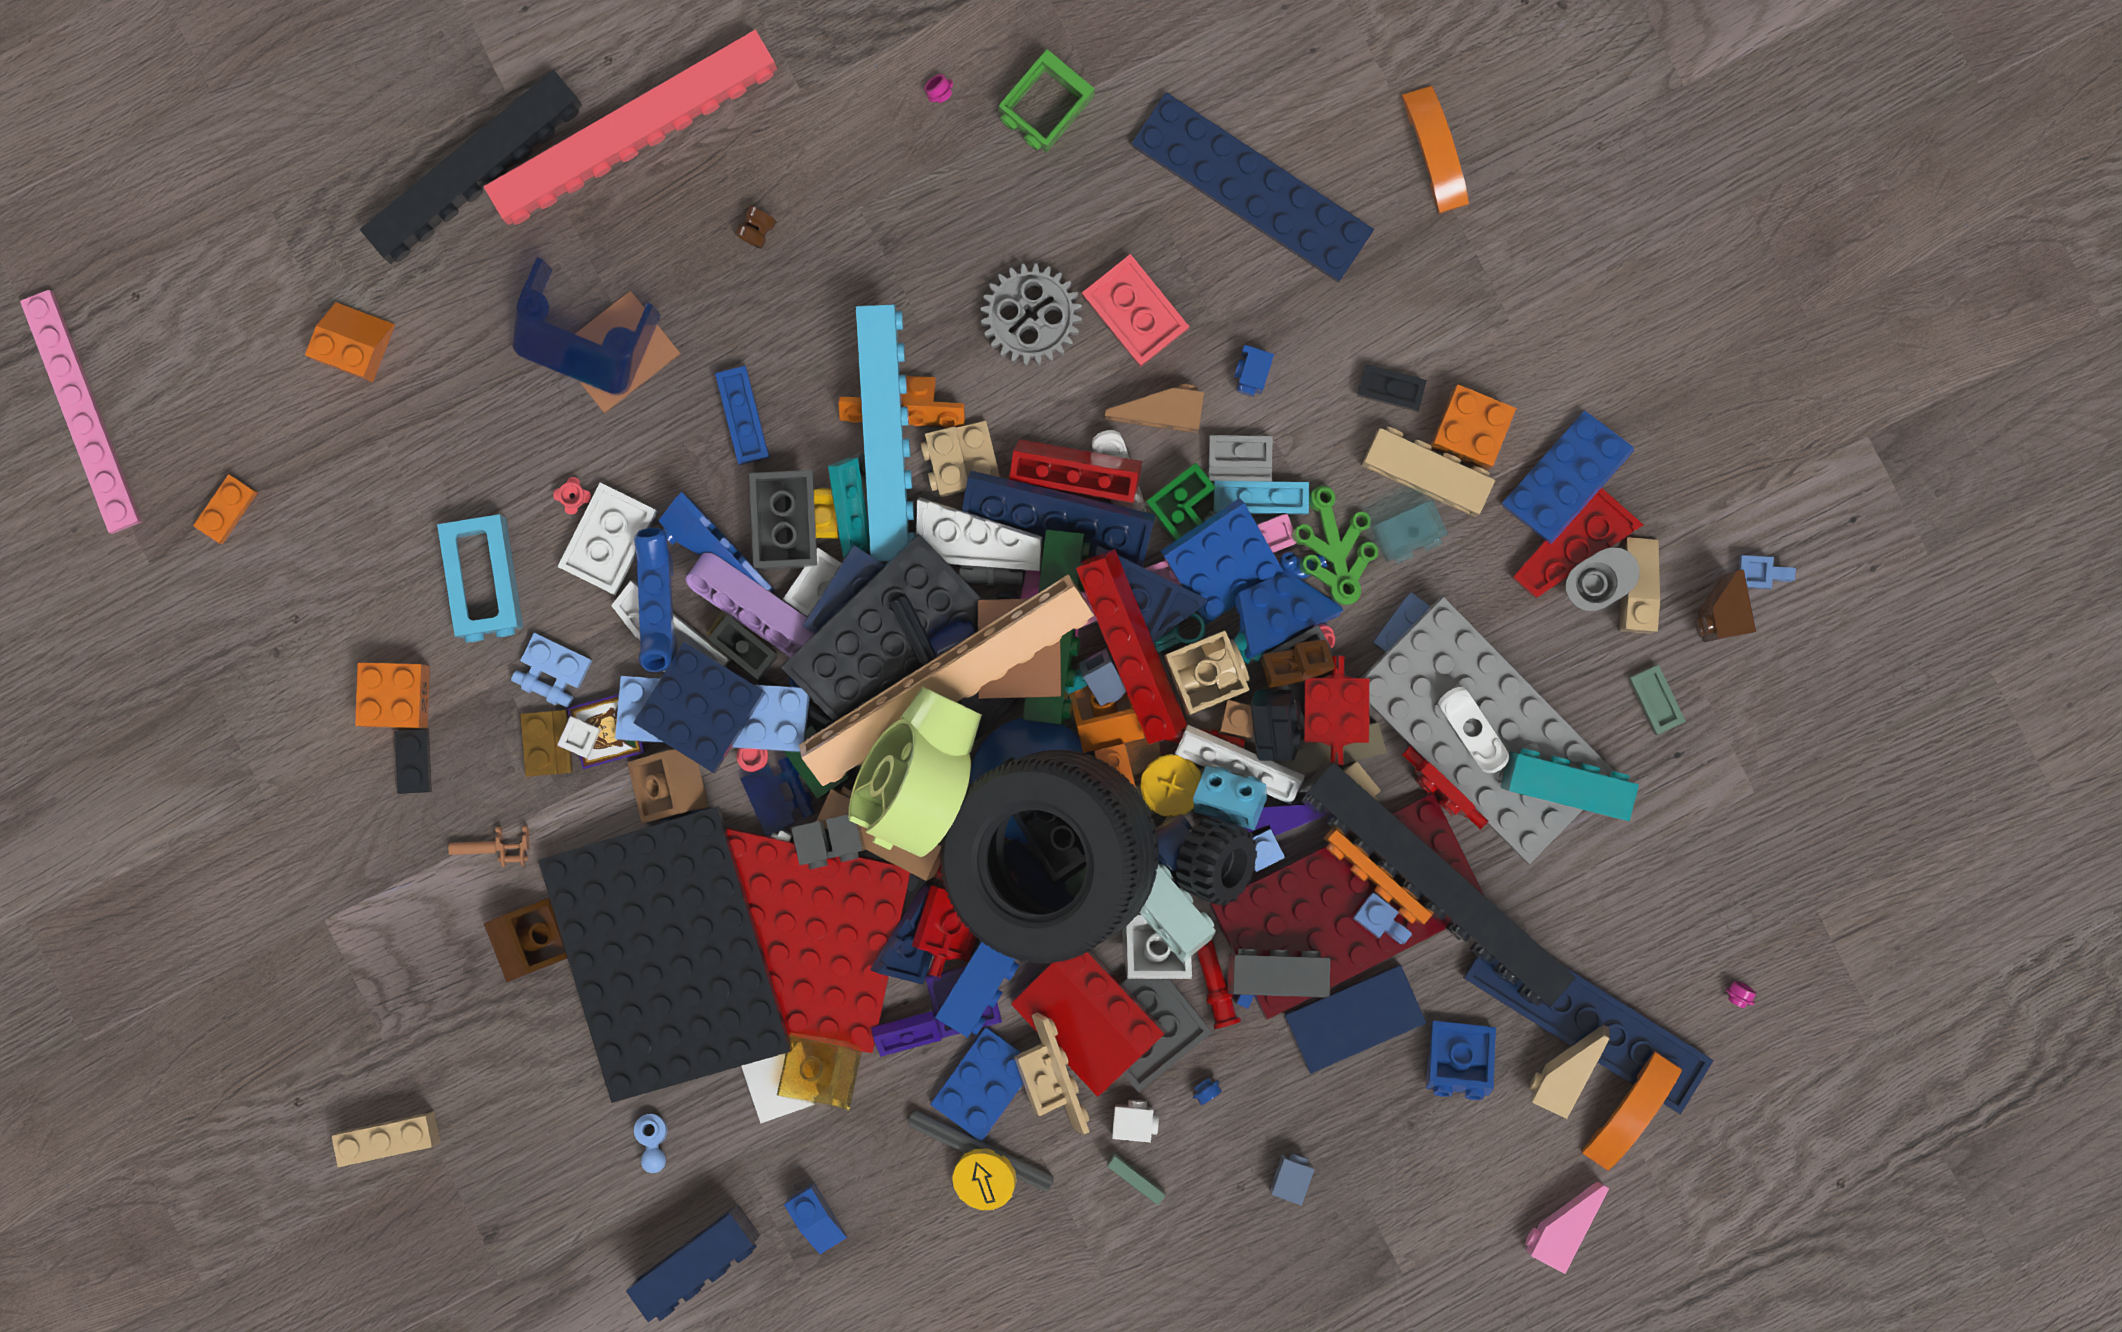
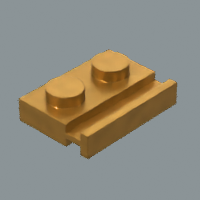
(540, 743)

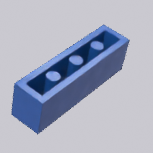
(976, 990)

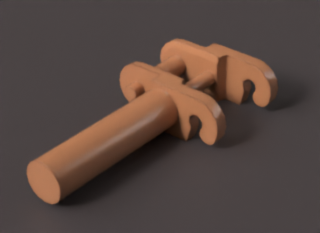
(489, 847)

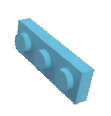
(1264, 496)

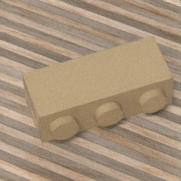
(386, 1139)

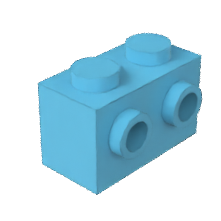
(1230, 797)

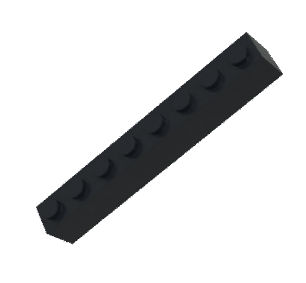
(471, 167)

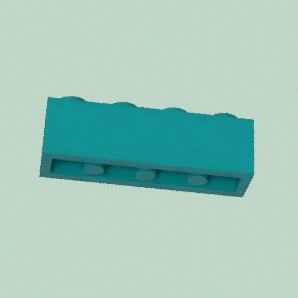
(1569, 785)

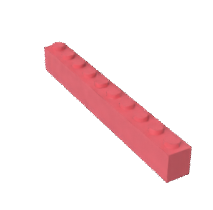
(631, 128)

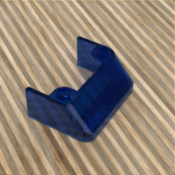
(603, 366)

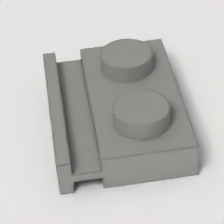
(1240, 458)

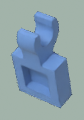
(1760, 572)
(1378, 918)

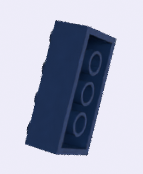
(691, 1264)

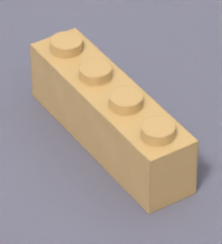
(1428, 472)

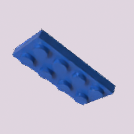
(1567, 477)

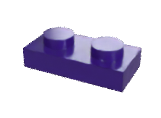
(906, 1033)

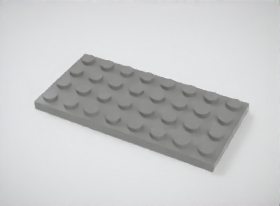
(1449, 653)

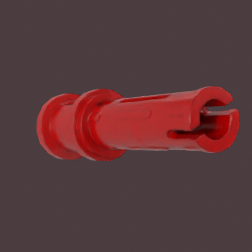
(1218, 994)

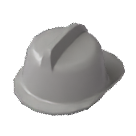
(1602, 579)

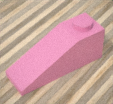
(1564, 1230)

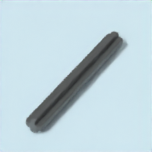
(966, 1143)

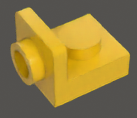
(825, 514)

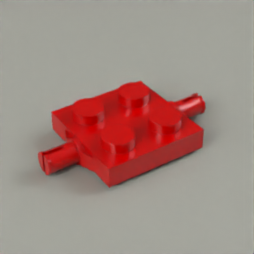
(1337, 710)
(1435, 782)
(942, 932)

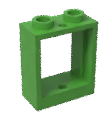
(1063, 75)

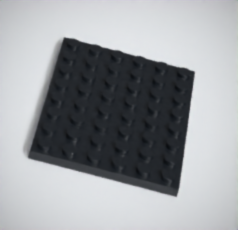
(665, 954)

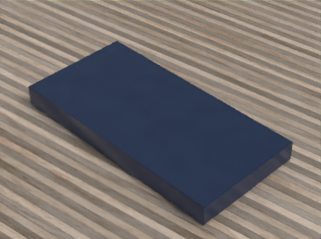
(1355, 1018)

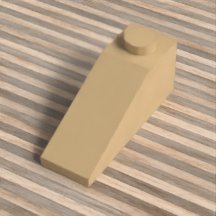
(1641, 605)
(1567, 1074)

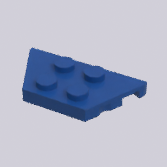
(1280, 611)

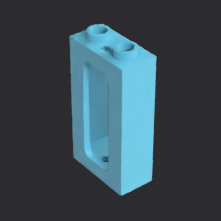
(509, 613)

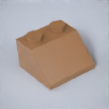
(666, 785)

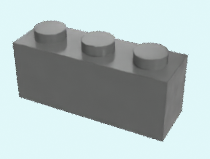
(1279, 974)

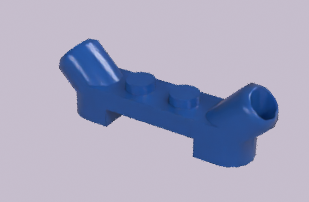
(655, 600)

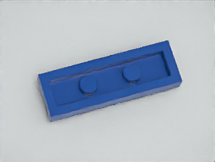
(742, 415)

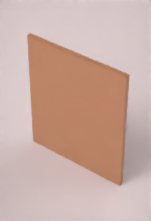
(627, 314)
(1030, 679)

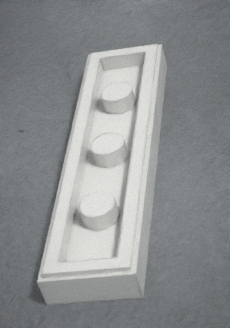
(1215, 752)

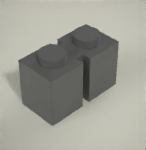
(813, 845)

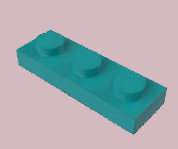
(849, 505)

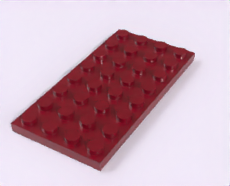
(1315, 902)

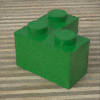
(1175, 502)

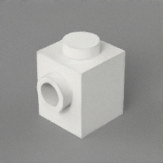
(1134, 1121)

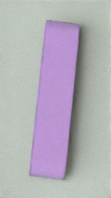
(748, 603)

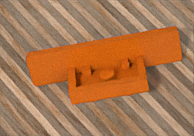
(920, 404)

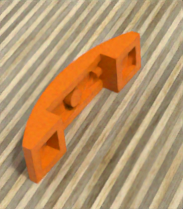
(1437, 149)
(1634, 1112)

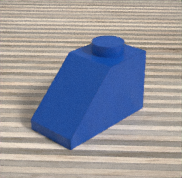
(815, 1218)

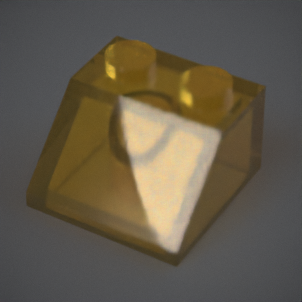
(820, 1071)

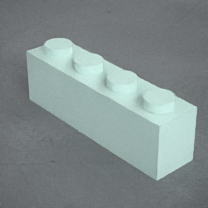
(1175, 917)

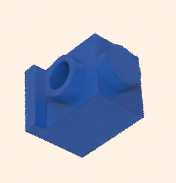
(1253, 370)

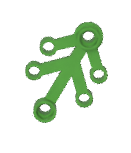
(1334, 549)

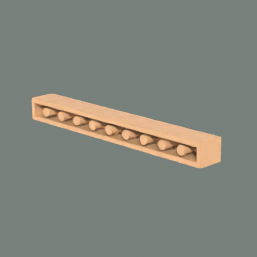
(953, 675)

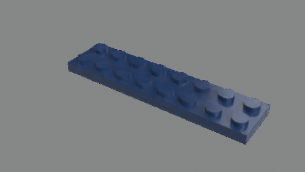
(1252, 187)
(1586, 1008)

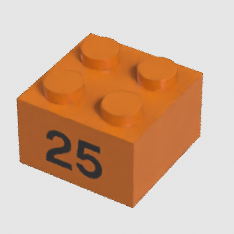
(1473, 427)
(392, 695)

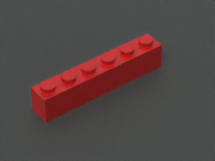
(1131, 646)

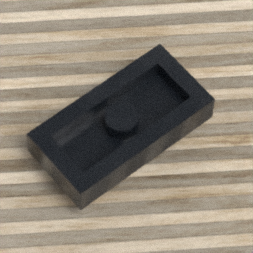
(1391, 388)
(413, 761)

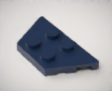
(1159, 600)

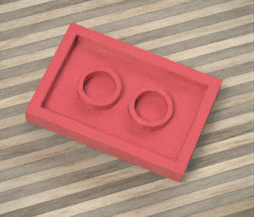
(1135, 310)

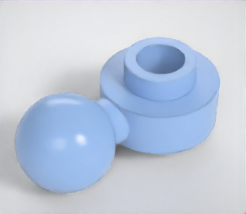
(652, 1159)

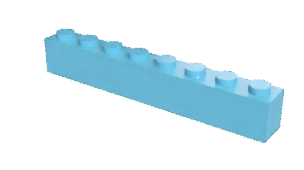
(883, 429)

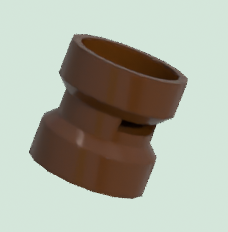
(761, 225)

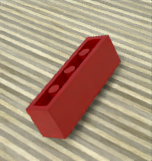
(1075, 470)

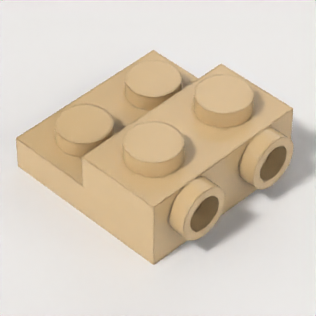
(956, 453)

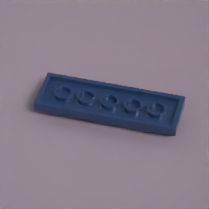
(1043, 509)

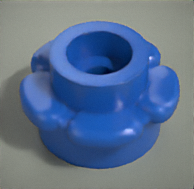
(1206, 1091)

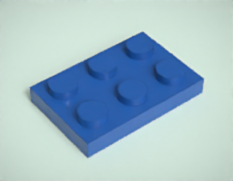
(981, 1085)

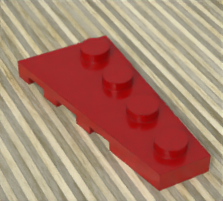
(1595, 528)

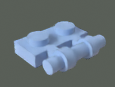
(555, 661)

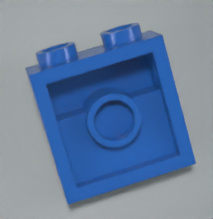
(1461, 1060)

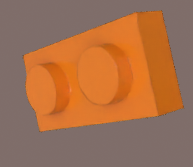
(225, 509)

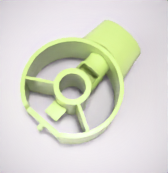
(916, 775)

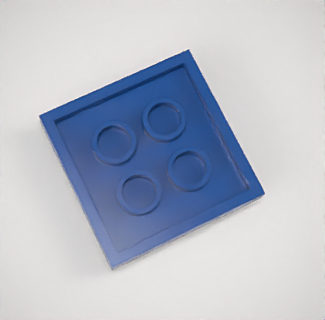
(1222, 559)

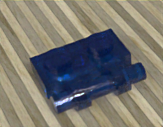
(769, 800)

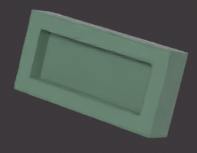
(1656, 699)
(1136, 1178)

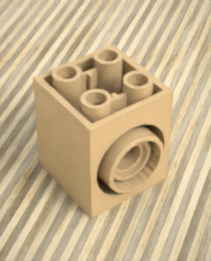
(1207, 672)

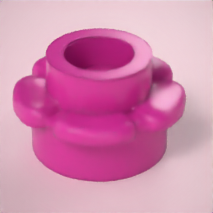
(938, 88)
(1741, 994)

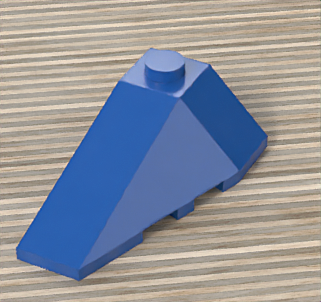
(695, 531)

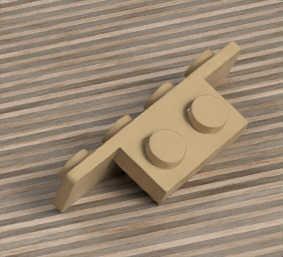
(1047, 1076)

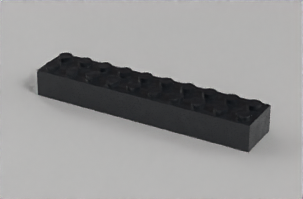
(1437, 884)

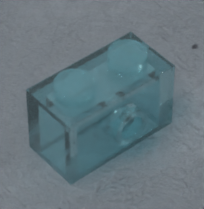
(1410, 531)

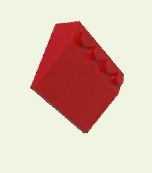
(1095, 1018)

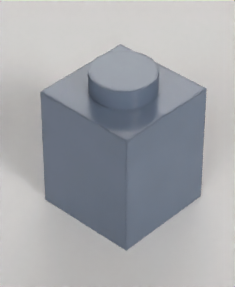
(1103, 677)
(1292, 1178)

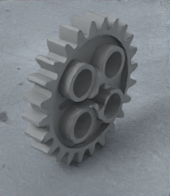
(1012, 293)

